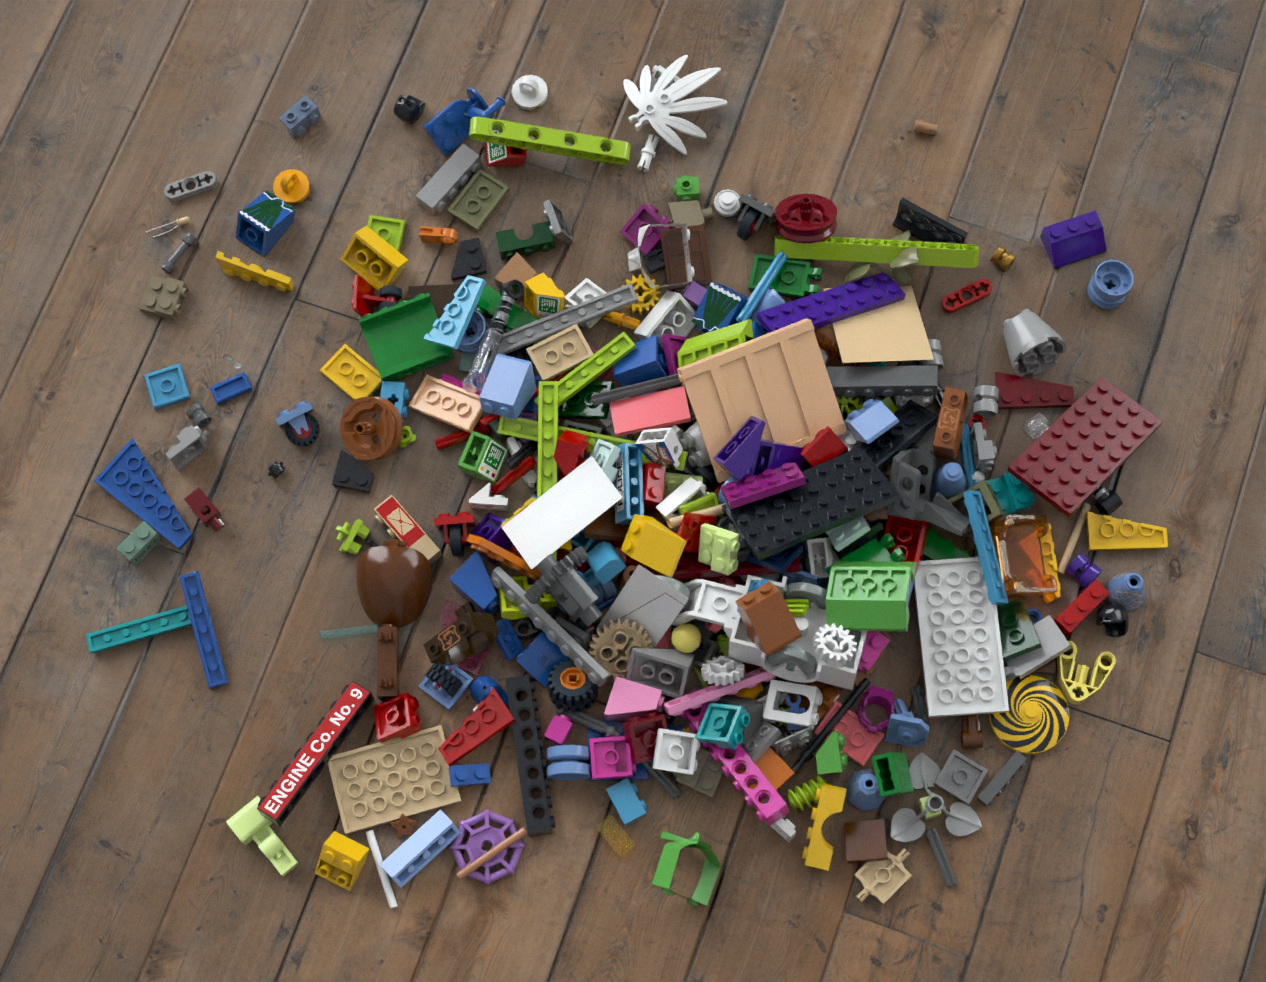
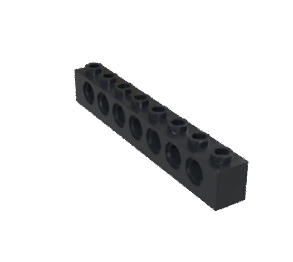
(535, 826)

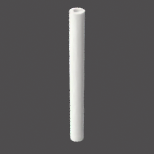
(382, 873)

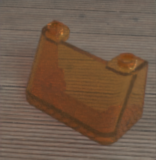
(1021, 555)

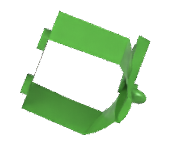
(668, 862)

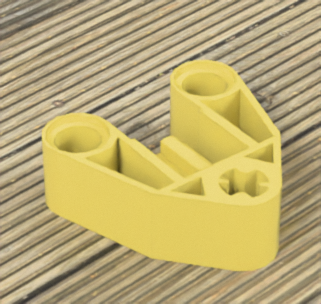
(1098, 675)

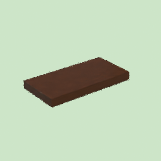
(606, 529)

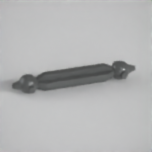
(590, 722)

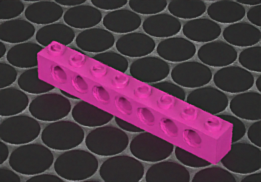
(768, 812)

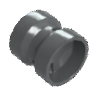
(198, 415)

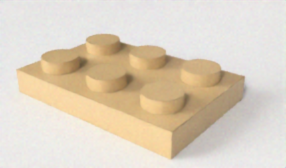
(559, 353)

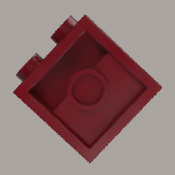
(642, 735)

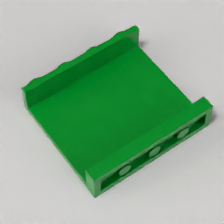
(397, 338)

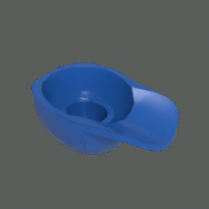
(479, 694)

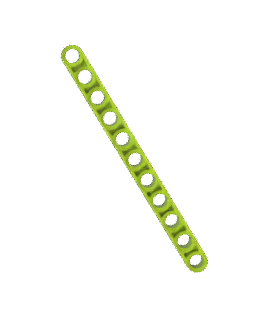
(880, 251)

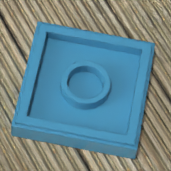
(167, 386)

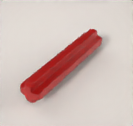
(459, 437)
(513, 475)

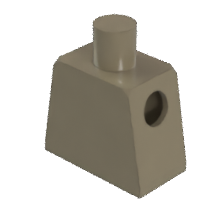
(689, 213)

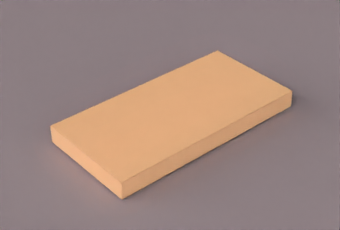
(447, 403)

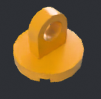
(291, 186)

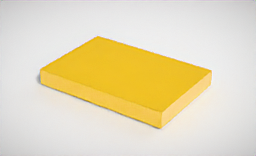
(352, 373)

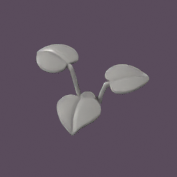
(907, 825)

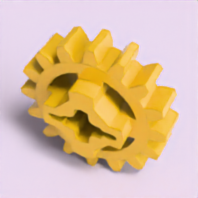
(649, 294)

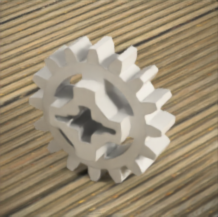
(834, 644)
(722, 671)

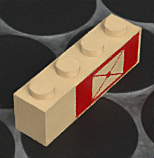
(405, 529)

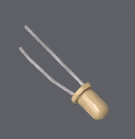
(180, 222)

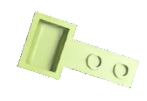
(251, 825)

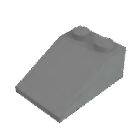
(661, 669)

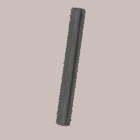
(635, 389)

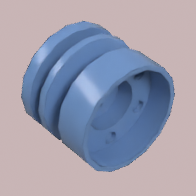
(1110, 275)
(478, 326)

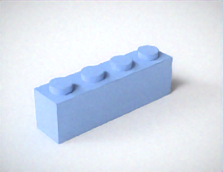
(420, 848)

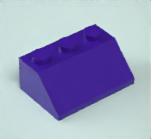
(1074, 239)

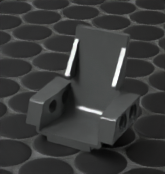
(918, 505)

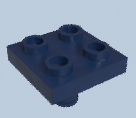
(780, 561)

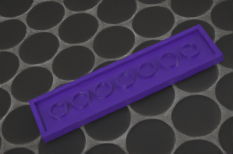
(834, 303)

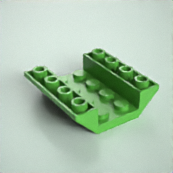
(869, 595)

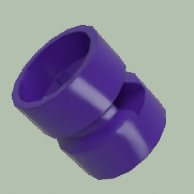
(1090, 573)

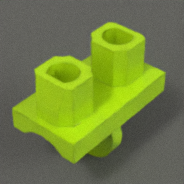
(348, 544)

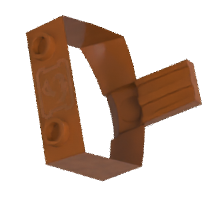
(950, 423)

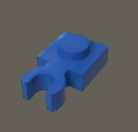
(795, 708)

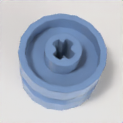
(568, 762)

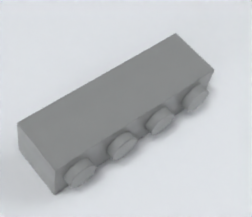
(449, 179)

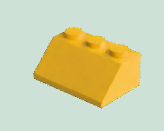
(373, 258)

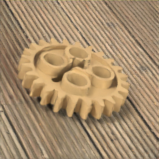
(607, 639)

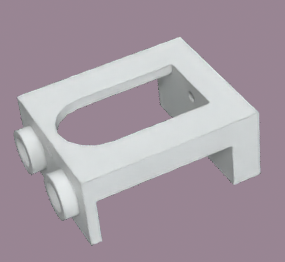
(806, 719)

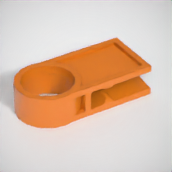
(438, 235)

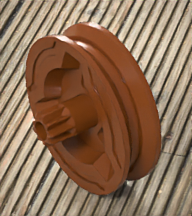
(360, 428)

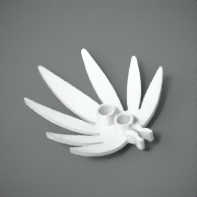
(657, 105)

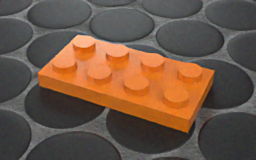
(504, 556)

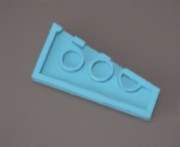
(453, 323)

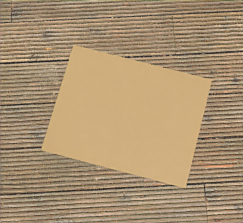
(884, 333)

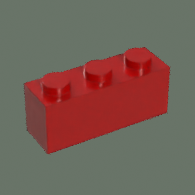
(1081, 607)

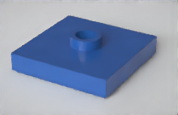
(540, 658)

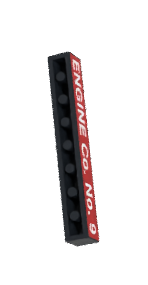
(315, 754)

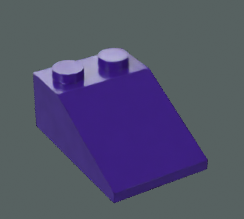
(741, 449)

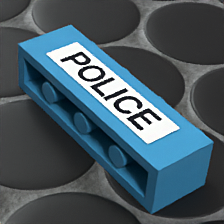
(629, 483)

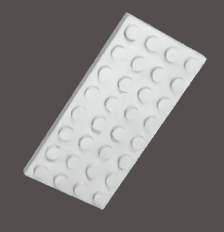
(959, 639)

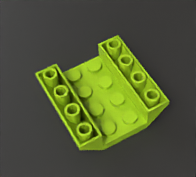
(713, 342)

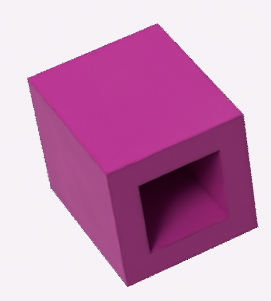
(559, 730)

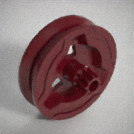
(814, 215)

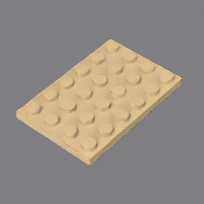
(392, 779)

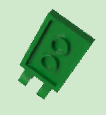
(791, 279)
(874, 552)

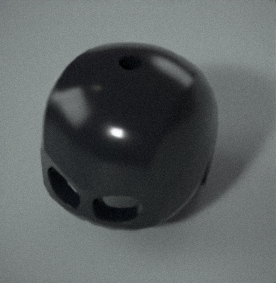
(409, 110)
(1114, 618)

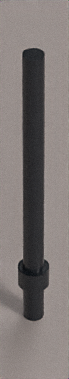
(807, 754)

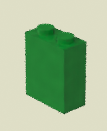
(892, 774)

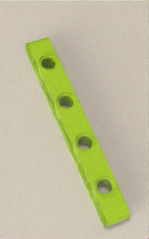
(549, 140)

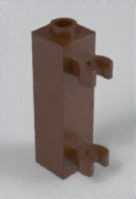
(387, 662)

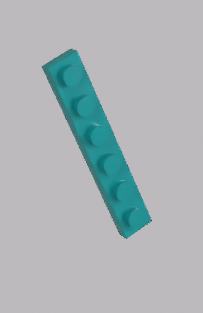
(138, 629)

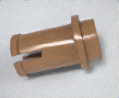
(924, 127)

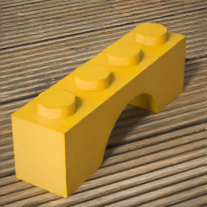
(819, 851)

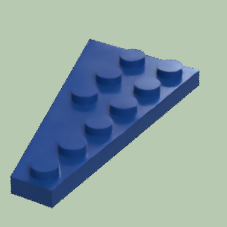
(138, 488)

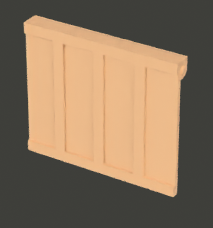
(768, 378)

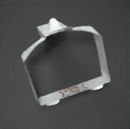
(635, 259)

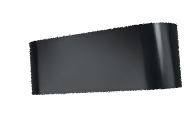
(533, 630)

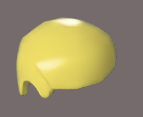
(686, 638)

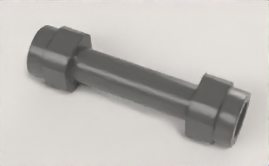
(188, 241)

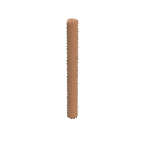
(491, 853)

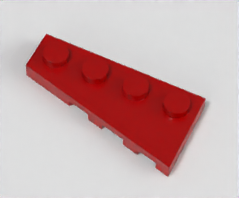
(483, 724)

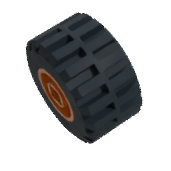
(571, 687)

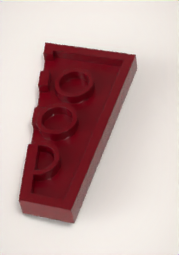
(1030, 393)

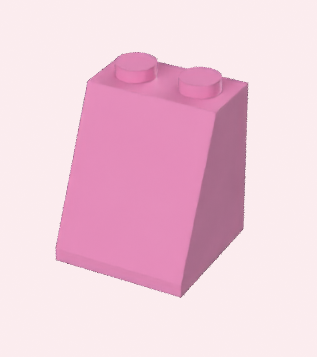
(631, 700)

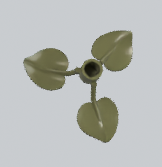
(899, 272)

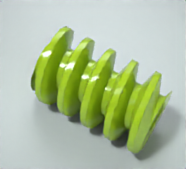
(804, 795)

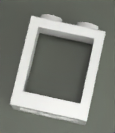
(679, 497)

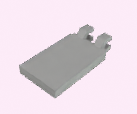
(1052, 644)

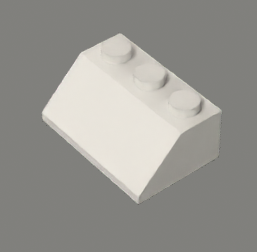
(669, 316)

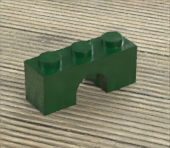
(541, 240)

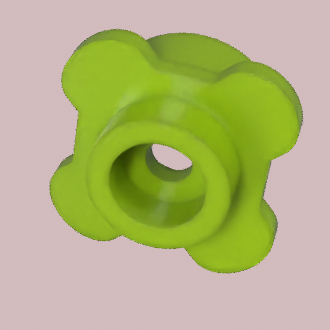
(410, 437)

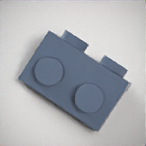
(300, 117)

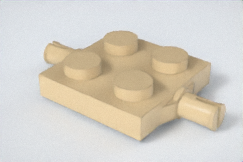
(883, 877)

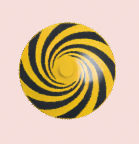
(1035, 716)

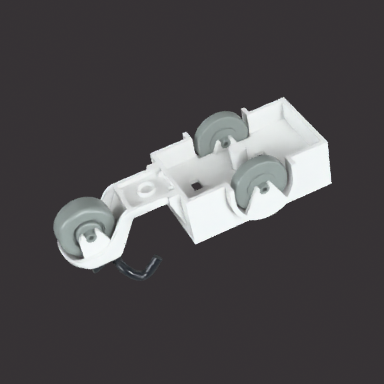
(795, 661)

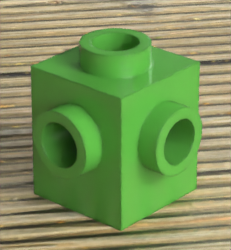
(686, 188)

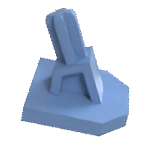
(904, 728)

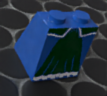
(264, 222)
(718, 308)

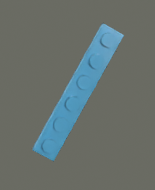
(985, 547)

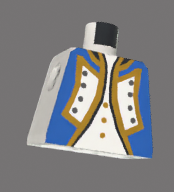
(660, 446)

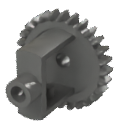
(566, 587)

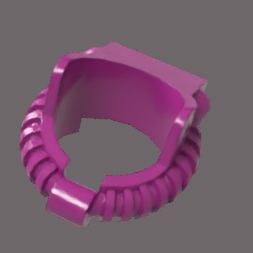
(876, 696)

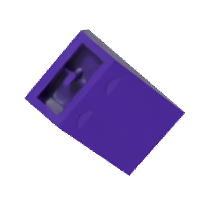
(774, 455)

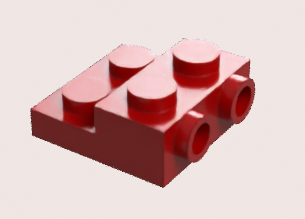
(397, 717)

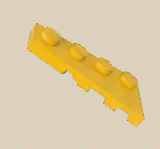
(254, 273)

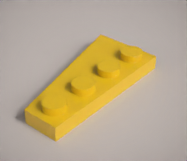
(1118, 534)

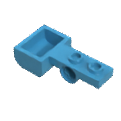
(603, 563)

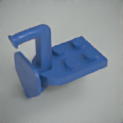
(453, 123)

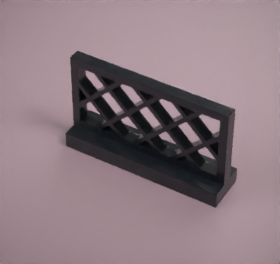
(926, 225)

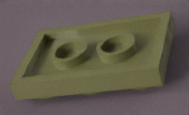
(478, 200)

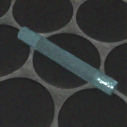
(348, 631)

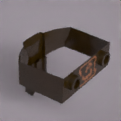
(463, 638)

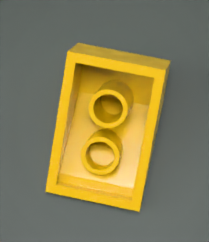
(653, 544)

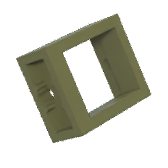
(990, 499)

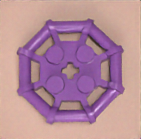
(477, 840)

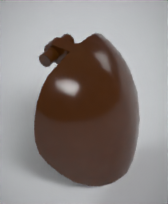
(393, 583)

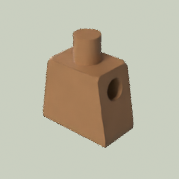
(515, 269)

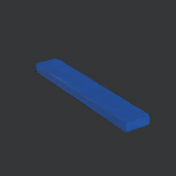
(204, 629)

